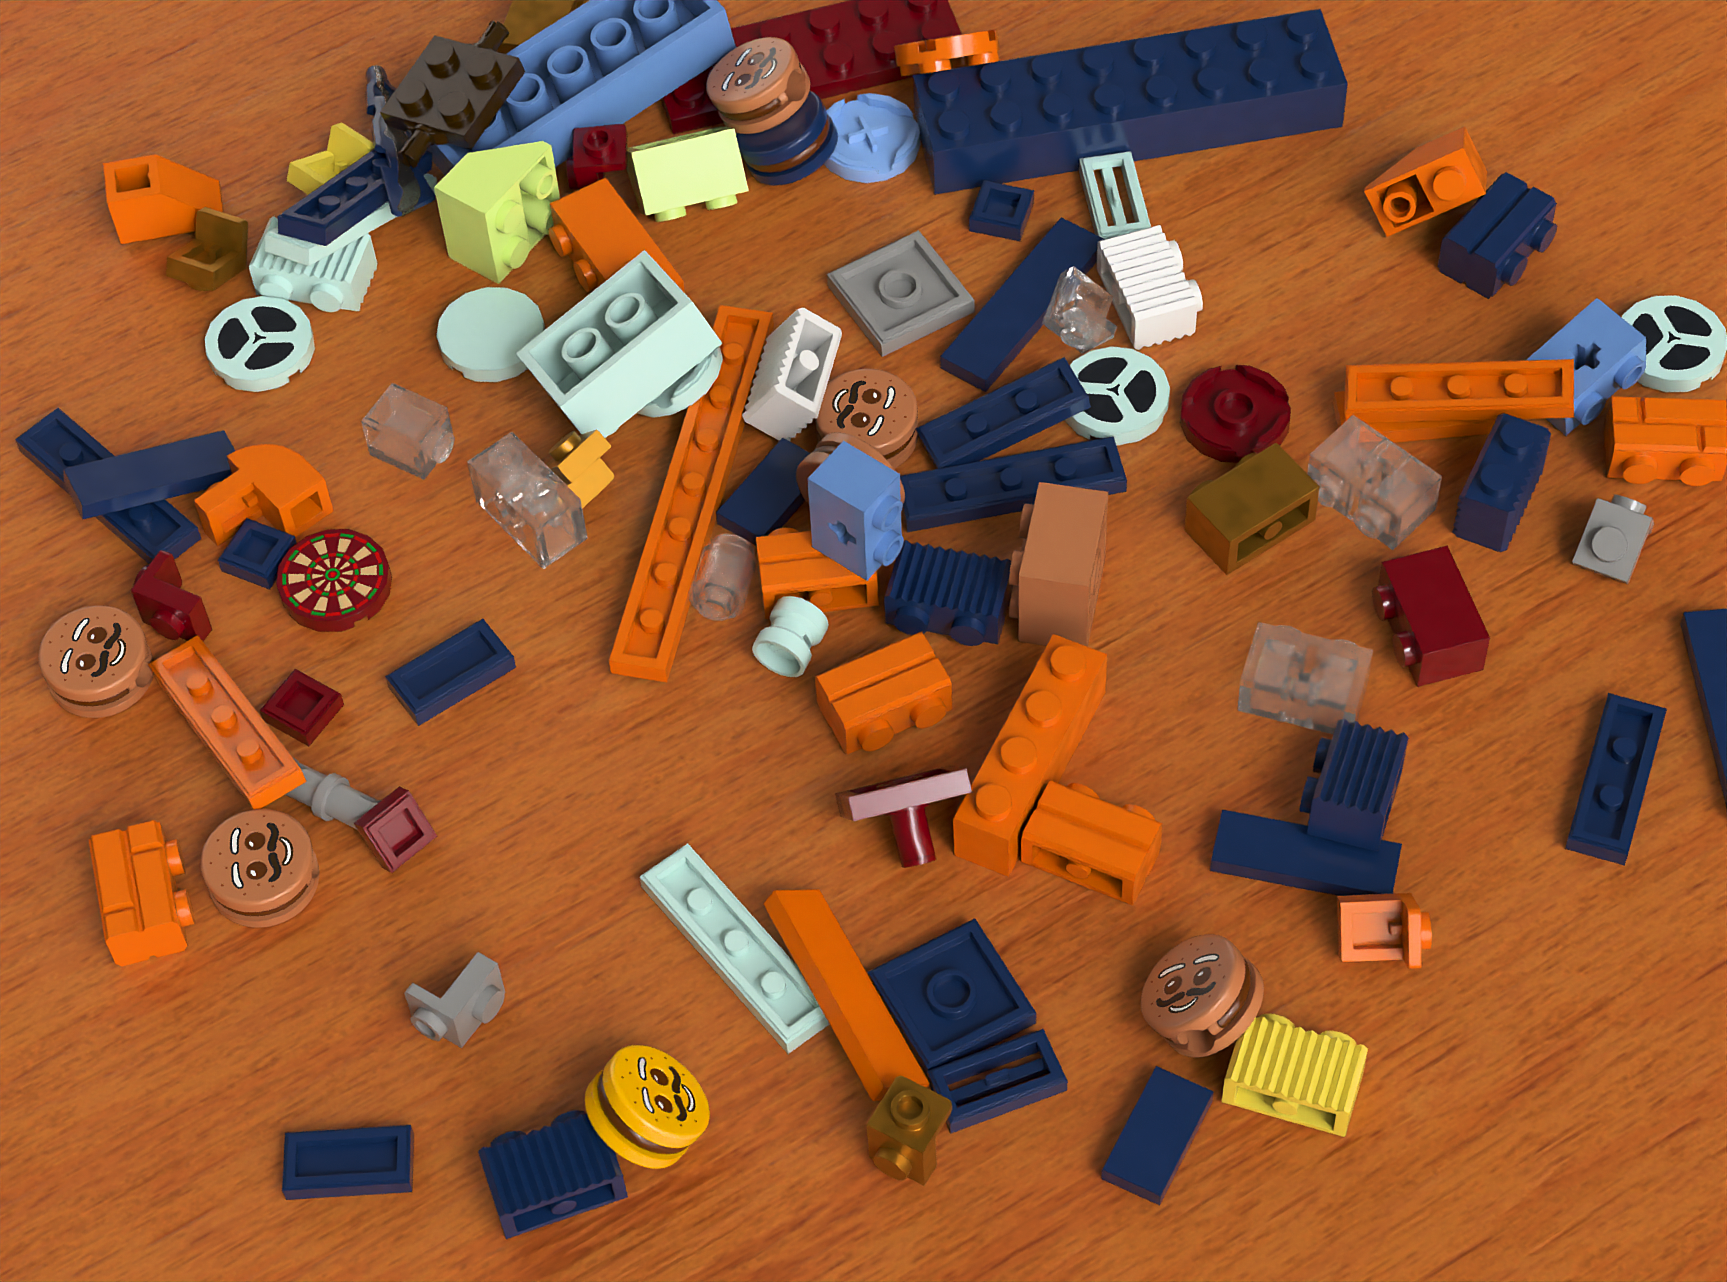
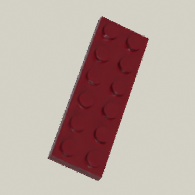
(838, 44)

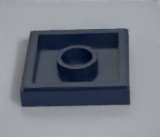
(952, 996)

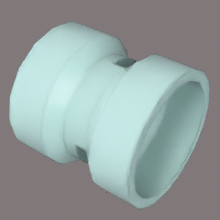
(793, 631)

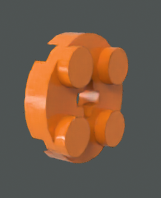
(947, 52)

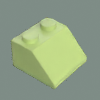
(686, 172)

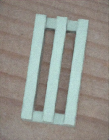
(1093, 199)

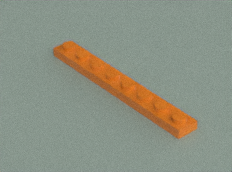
(689, 502)

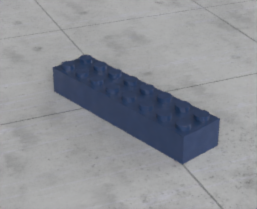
(1128, 96)

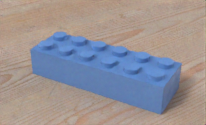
(601, 70)

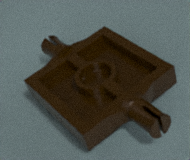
(452, 93)

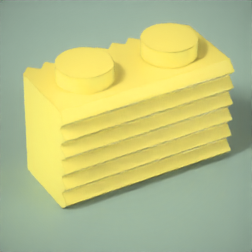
(1295, 1074)

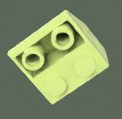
(497, 206)

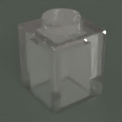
(408, 431)

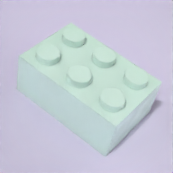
(619, 347)

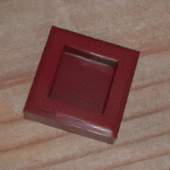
(302, 707)
(395, 829)

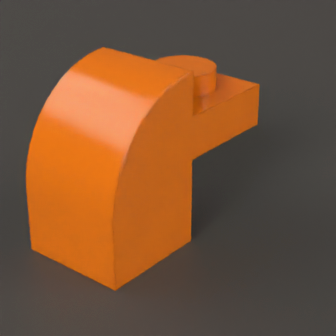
(265, 483)

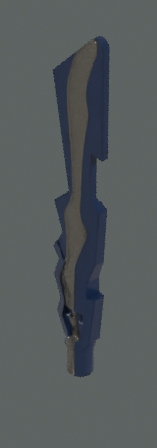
(403, 185)

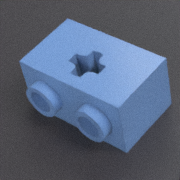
(1605, 356)
(855, 511)

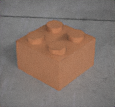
(1059, 564)

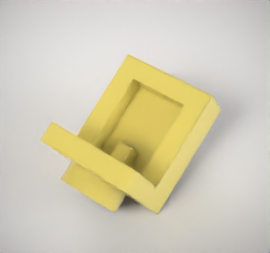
(343, 150)

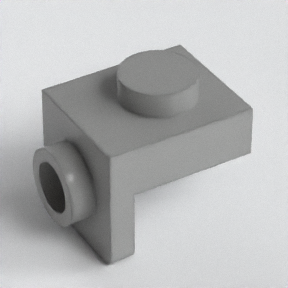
(1614, 538)
(467, 1003)

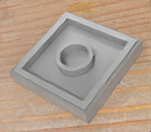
(900, 293)

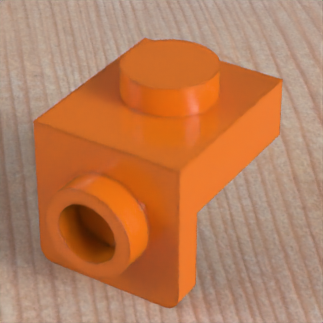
(1382, 928)

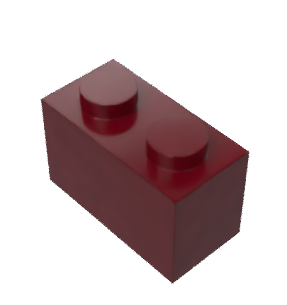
(1431, 616)

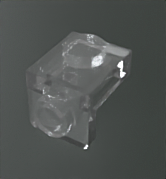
(1079, 311)

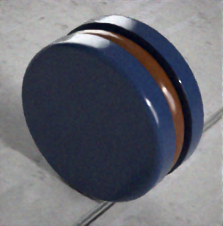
(792, 147)

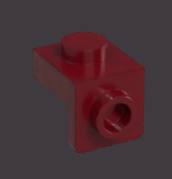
(596, 152)
(167, 606)

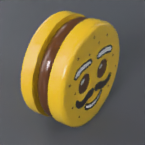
(647, 1106)

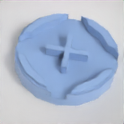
(874, 138)

